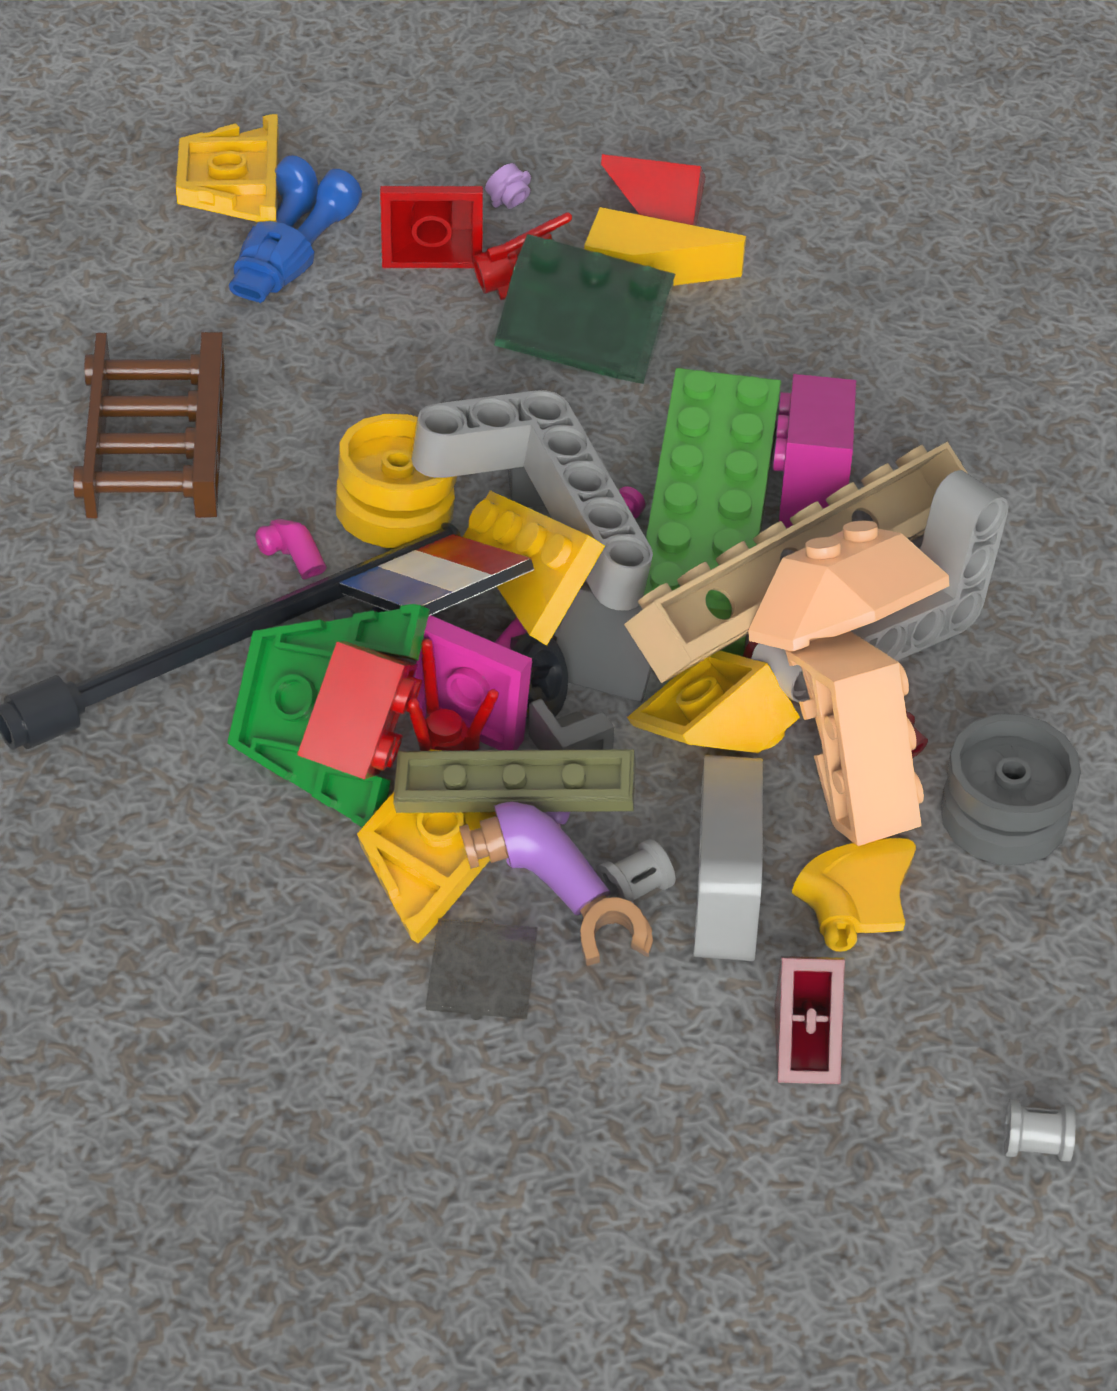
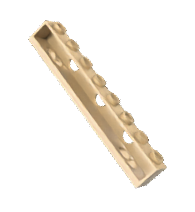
(681, 631)

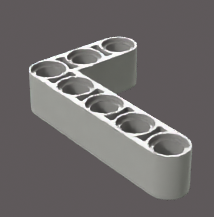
(548, 441)
(964, 542)

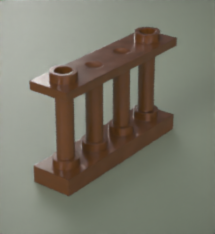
(198, 443)

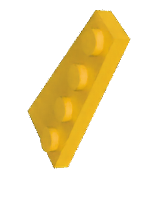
(558, 554)

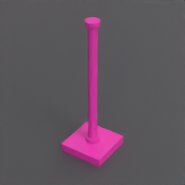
(473, 665)

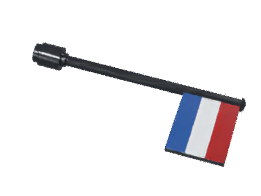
(425, 572)

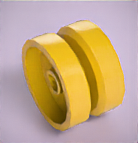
(379, 488)

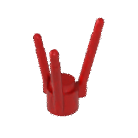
(497, 264)
(444, 727)

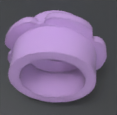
(508, 186)

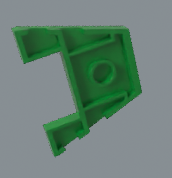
(281, 689)

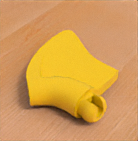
(856, 889)

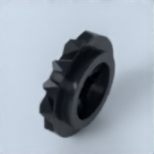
(550, 677)

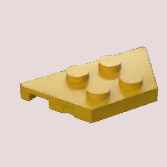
(231, 171)
(420, 861)

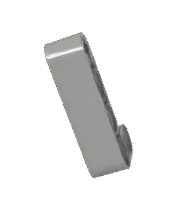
(729, 858)

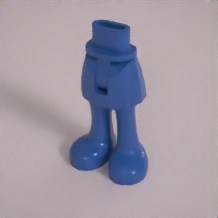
(275, 250)

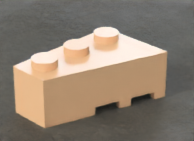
(863, 736)

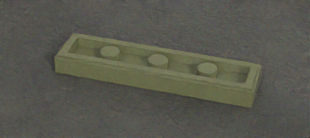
(531, 777)

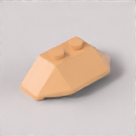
(843, 585)

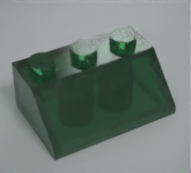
(584, 309)

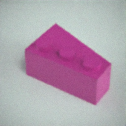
(814, 441)

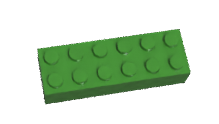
(711, 476)

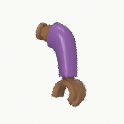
(542, 846)

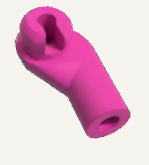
(294, 540)

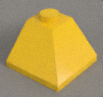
(720, 705)

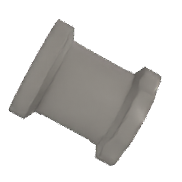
(638, 872)
(1039, 1130)

